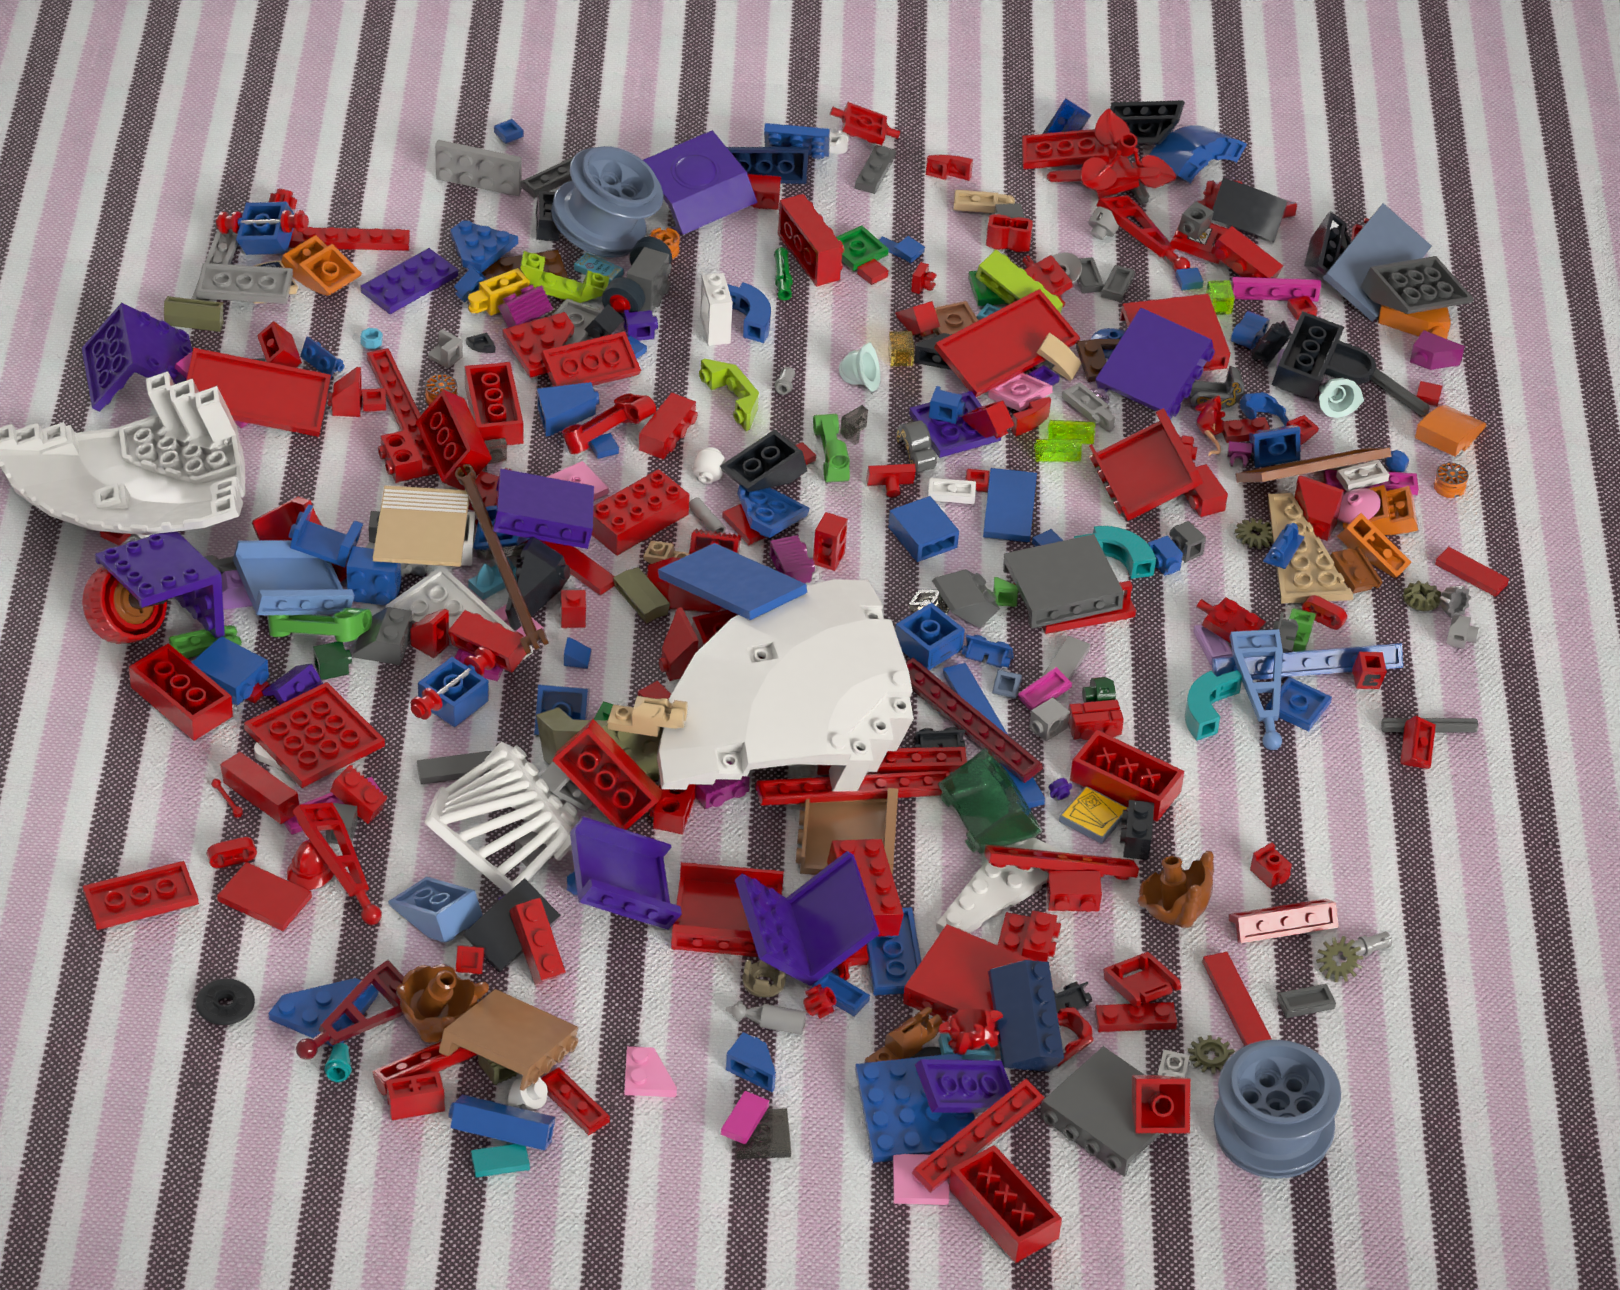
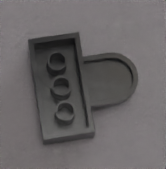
(1318, 352)

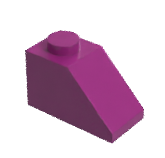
(1436, 352)

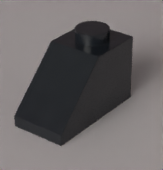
(927, 355)

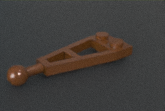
(1092, 355)

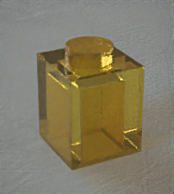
(901, 348)

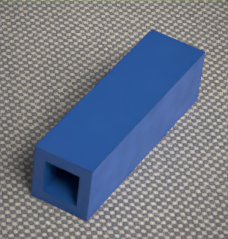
(502, 1122)

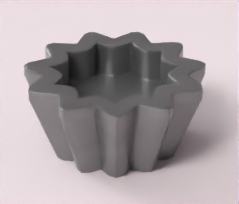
(1455, 600)

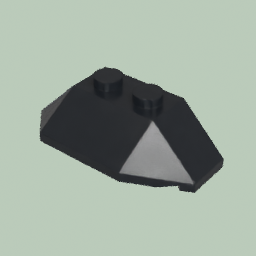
(1149, 120)
(1327, 245)

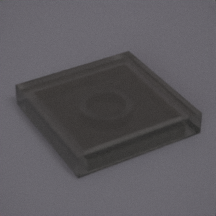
(769, 1138)

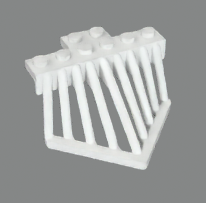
(521, 790)

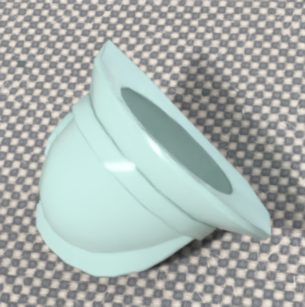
(861, 367)
(1340, 397)

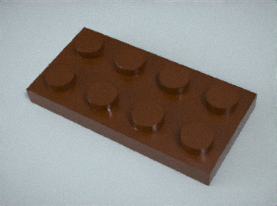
(552, 264)

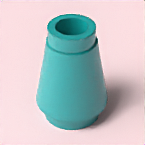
(338, 1063)

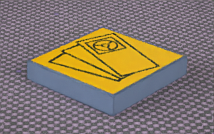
(1093, 814)

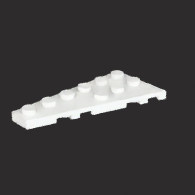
(443, 591)
(994, 890)

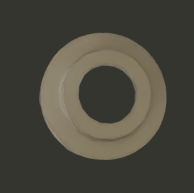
(761, 987)

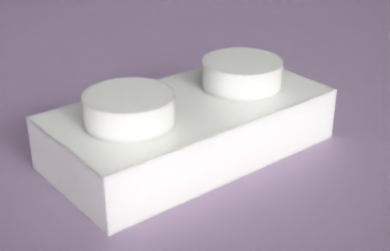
(1362, 475)
(952, 490)

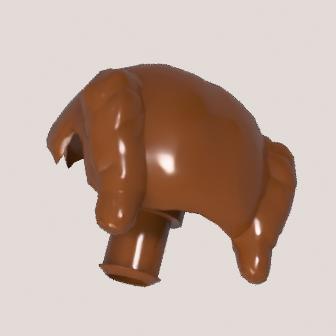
(1176, 893)
(436, 998)

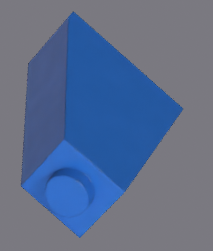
(566, 406)

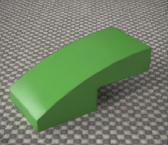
(1305, 622)

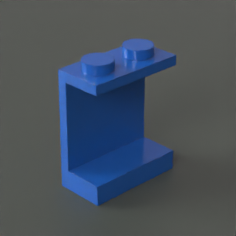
(323, 541)

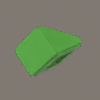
(1005, 592)

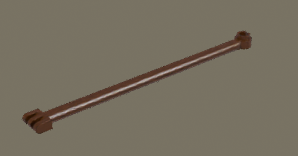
(532, 635)

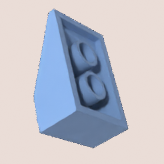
(438, 908)

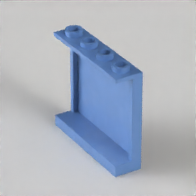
(289, 580)

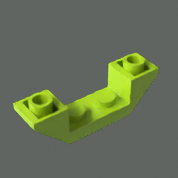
(560, 287)
(718, 374)

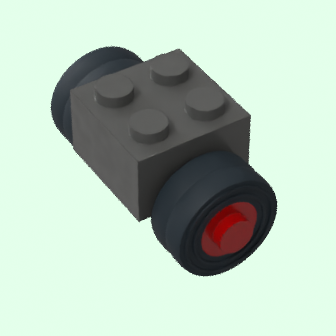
(645, 280)

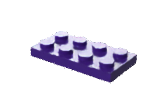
(409, 281)
(962, 1084)

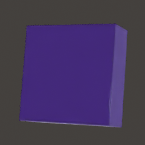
(1045, 375)

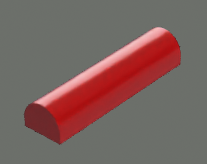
(420, 1062)

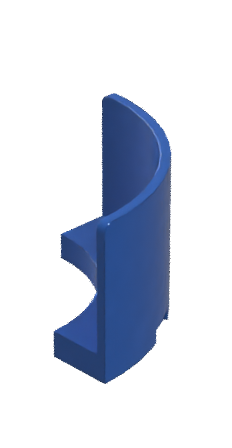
(1192, 148)

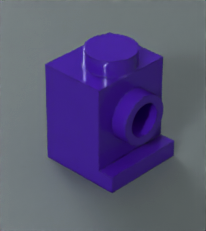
(640, 324)

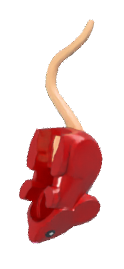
(1210, 420)

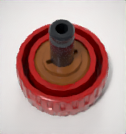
(116, 613)

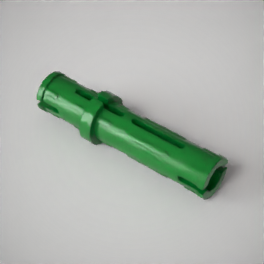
(783, 279)

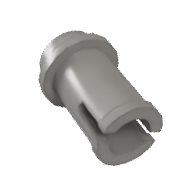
(784, 383)

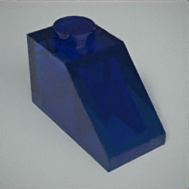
(1067, 118)

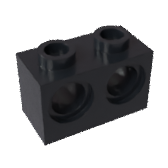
(545, 225)

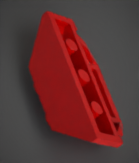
(677, 596)

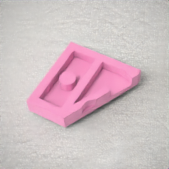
(647, 1074)

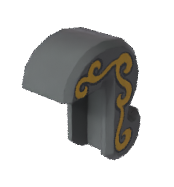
(1230, 391)
(917, 444)

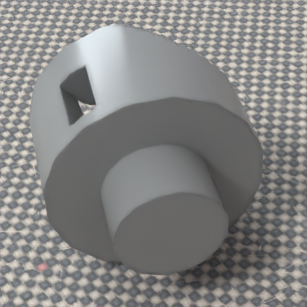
(1103, 226)
(1461, 631)

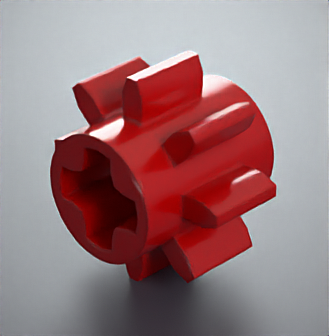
(284, 195)
(819, 1001)

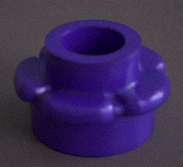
(1060, 789)

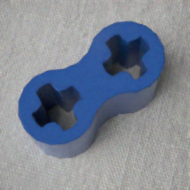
(1250, 330)

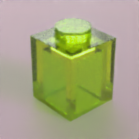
(1221, 296)

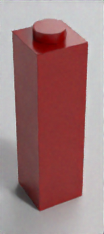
(260, 787)

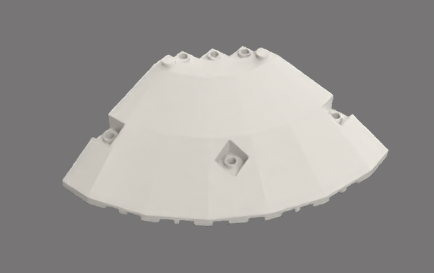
(137, 478)
(821, 695)

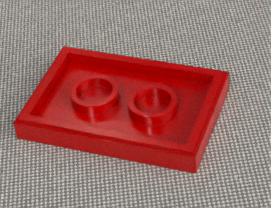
(264, 896)

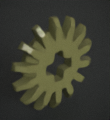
(1245, 530)
(1346, 967)
(1210, 1045)

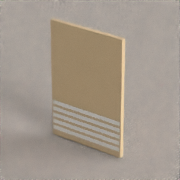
(421, 526)

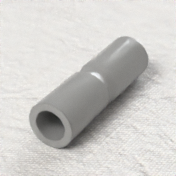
(705, 515)

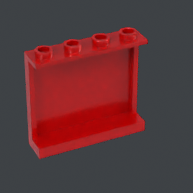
(1192, 313)
(1146, 468)
(713, 909)
(956, 974)

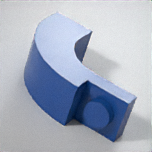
(755, 307)

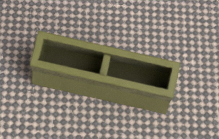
(193, 313)
(641, 594)

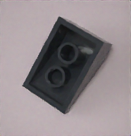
(766, 463)

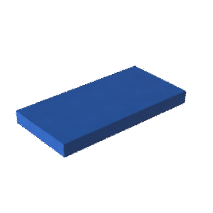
(1010, 505)
(894, 958)

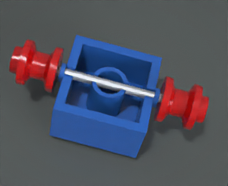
(263, 227)
(454, 688)

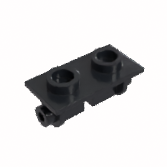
(1275, 339)
(947, 738)
(1073, 996)

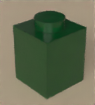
(331, 660)

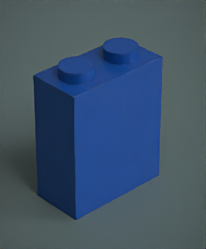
(923, 529)
(233, 668)

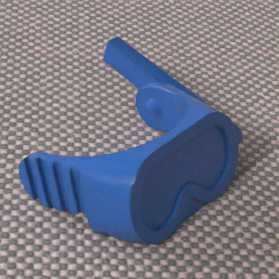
(1262, 402)

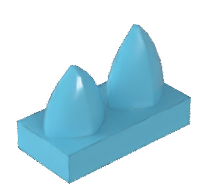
(489, 580)

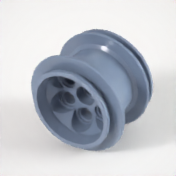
(606, 201)
(1289, 1113)

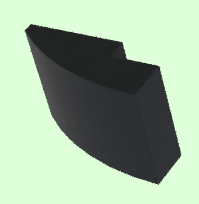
(1248, 210)
(496, 928)

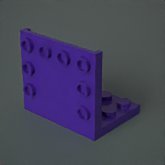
(129, 345)
(169, 568)
(814, 924)

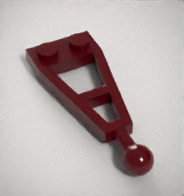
(386, 980)

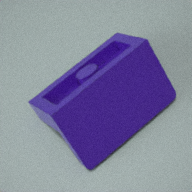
(294, 683)

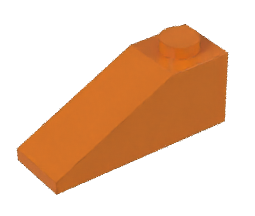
(1433, 321)
(1375, 546)

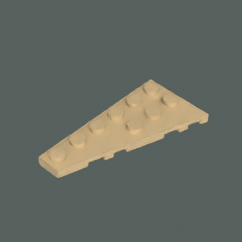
(1311, 567)

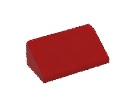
(1418, 743)

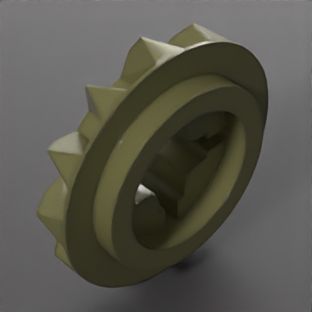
(1417, 601)

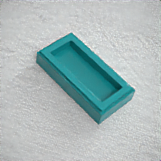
(500, 1160)

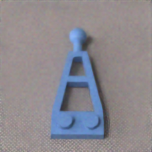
(1254, 645)

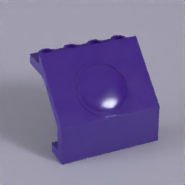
(701, 182)

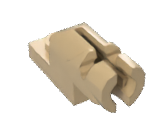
(648, 716)

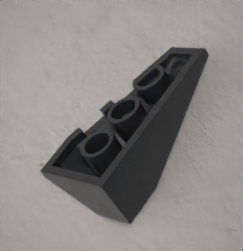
(539, 579)

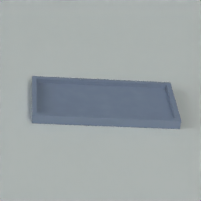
(1379, 242)

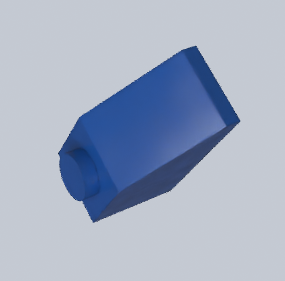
(751, 1061)

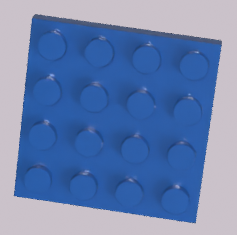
(899, 1112)

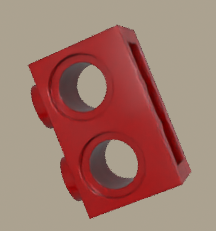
(400, 456)
(830, 541)
(673, 809)

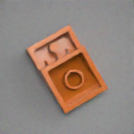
(320, 266)
(1449, 429)
(1396, 511)

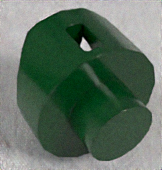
(1099, 690)

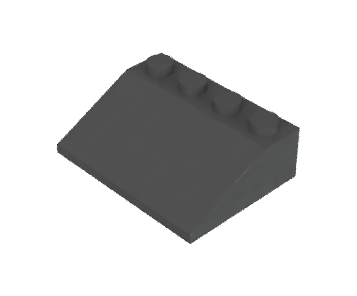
(1415, 286)

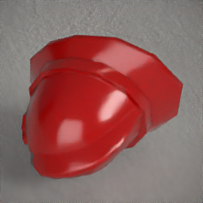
(308, 868)

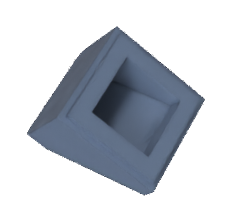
(1007, 684)

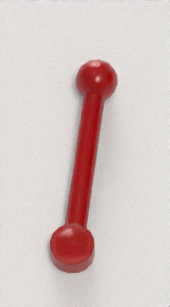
(237, 811)

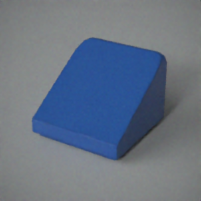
(576, 654)

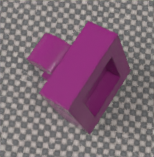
(1239, 450)

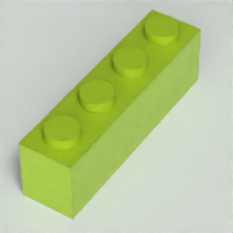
(1009, 280)

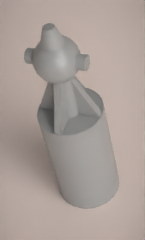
(771, 1017)

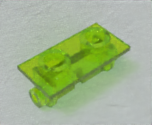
(1072, 430)
(1058, 450)

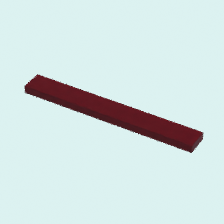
(975, 724)

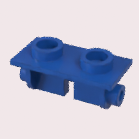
(320, 358)
(1284, 546)
(998, 653)

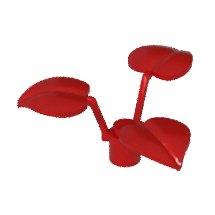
(1113, 130)

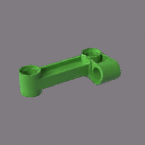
(836, 454)
(343, 625)

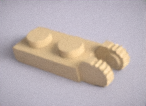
(979, 201)

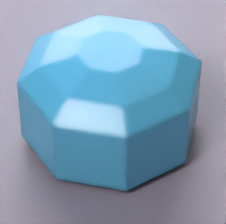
(371, 338)

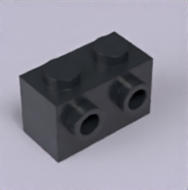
(1138, 829)

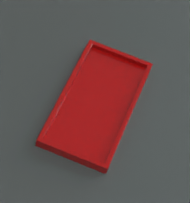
(1004, 342)
(263, 390)

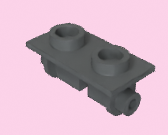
(1287, 630)

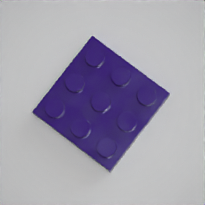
(950, 437)

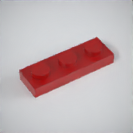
(1130, 1018)

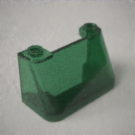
(988, 804)

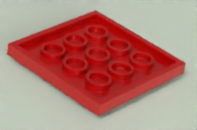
(314, 734)

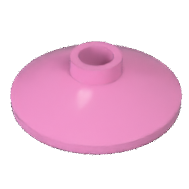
(1357, 502)

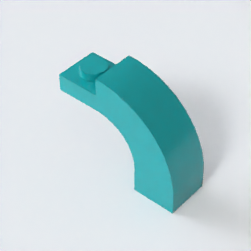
(1127, 549)
(1200, 715)

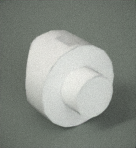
(532, 1097)

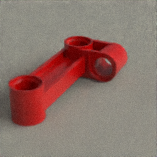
(627, 409)

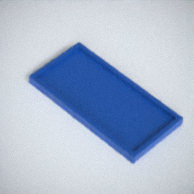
(732, 581)

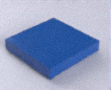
(1301, 704)

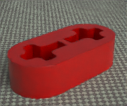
(1326, 612)
(231, 852)

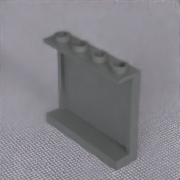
(1064, 580)
(1097, 1110)

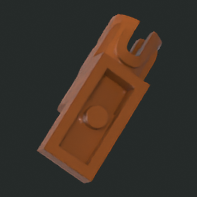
(908, 1037)

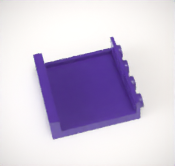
(1156, 362)
(544, 508)
(622, 873)

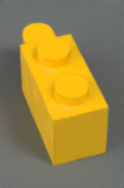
(494, 290)

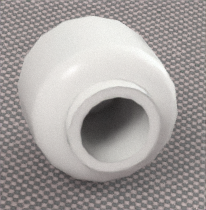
(708, 465)

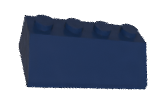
(774, 161)
(1030, 1025)

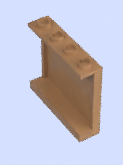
(844, 822)
(512, 1036)

